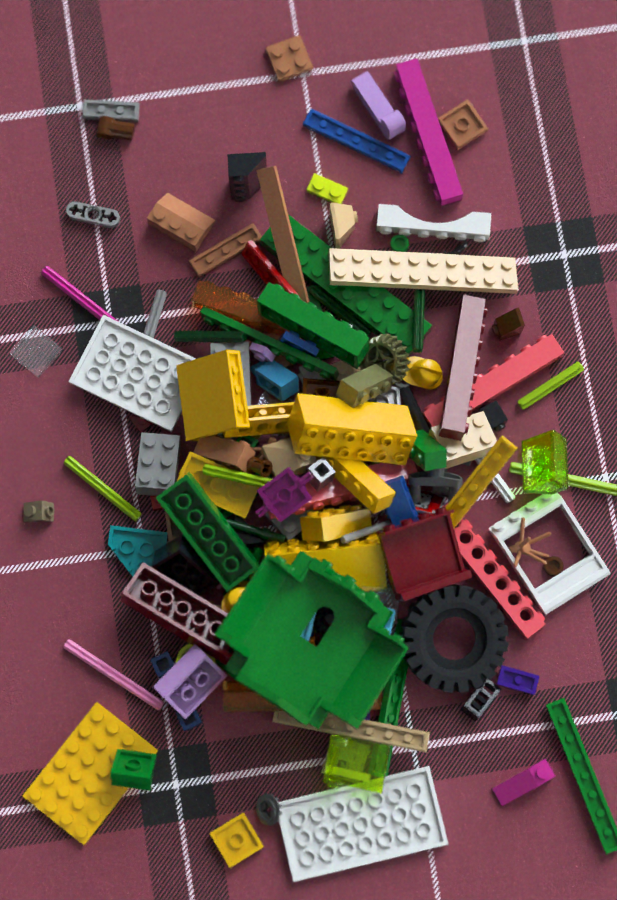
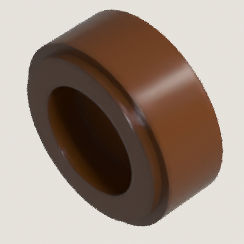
(554, 566)

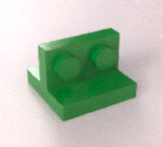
(133, 769)

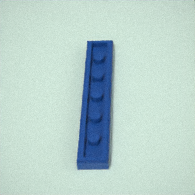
(356, 140)

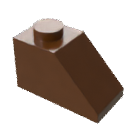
(508, 324)

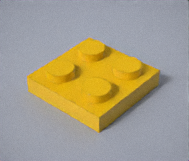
(236, 840)

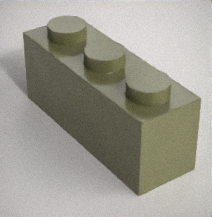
(364, 385)

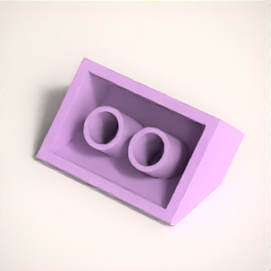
(190, 681)

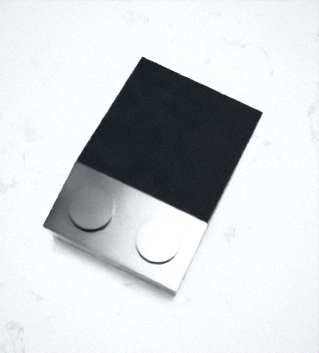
(184, 565)

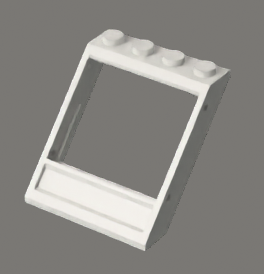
(570, 581)

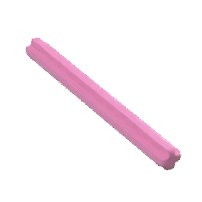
(113, 674)

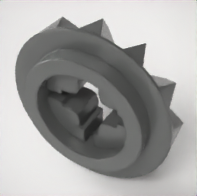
(263, 803)

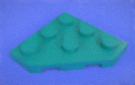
(135, 545)

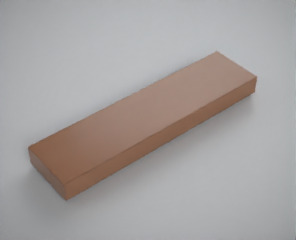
(224, 250)

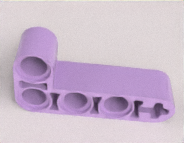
(388, 120)

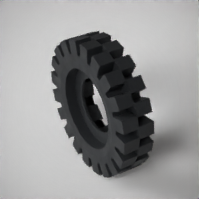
(488, 646)

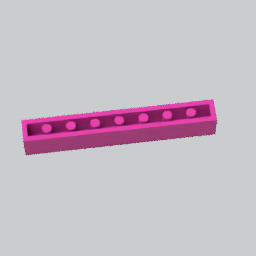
(429, 132)

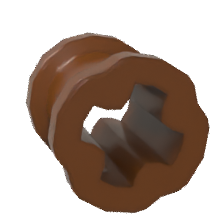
(255, 465)

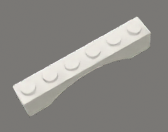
(394, 219)

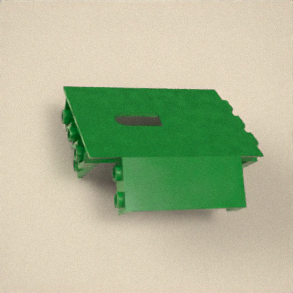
(290, 672)

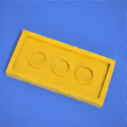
(224, 493)

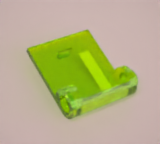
(353, 764)

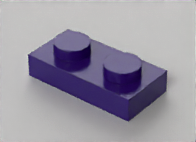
(517, 680)

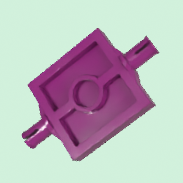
(284, 494)

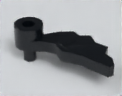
(457, 250)

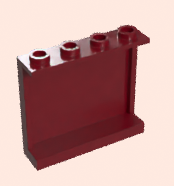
(422, 554)

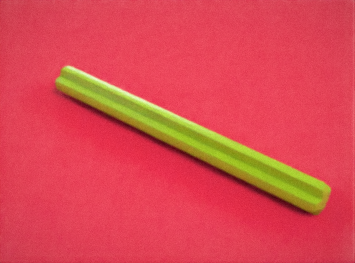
(577, 481)

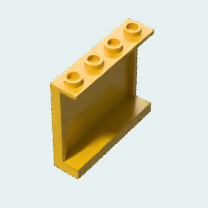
(212, 395)

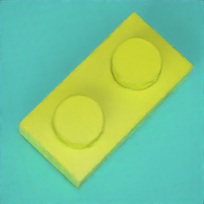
(327, 189)

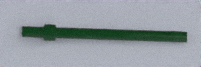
(265, 533)

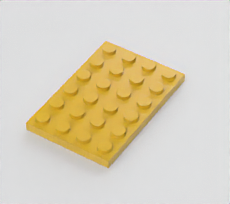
(77, 781)

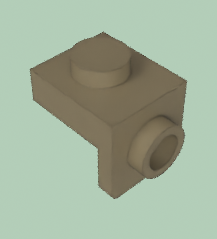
(38, 511)

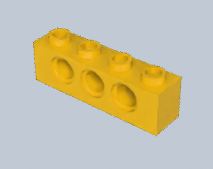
(264, 420)

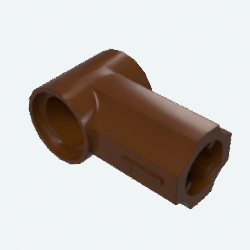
(109, 128)

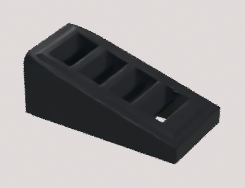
(470, 710)

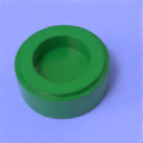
(399, 243)

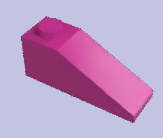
(523, 782)

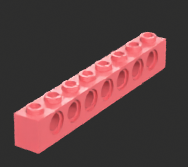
(488, 581)

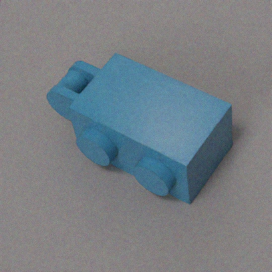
(276, 379)

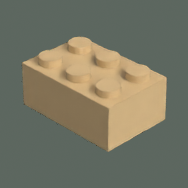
(472, 446)

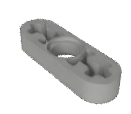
(79, 216)

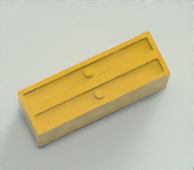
(362, 433)
(358, 558)

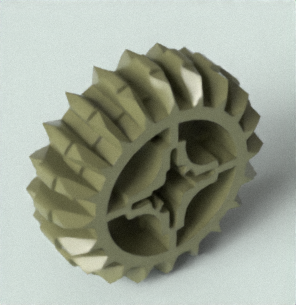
(388, 348)

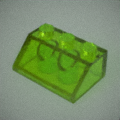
(545, 463)

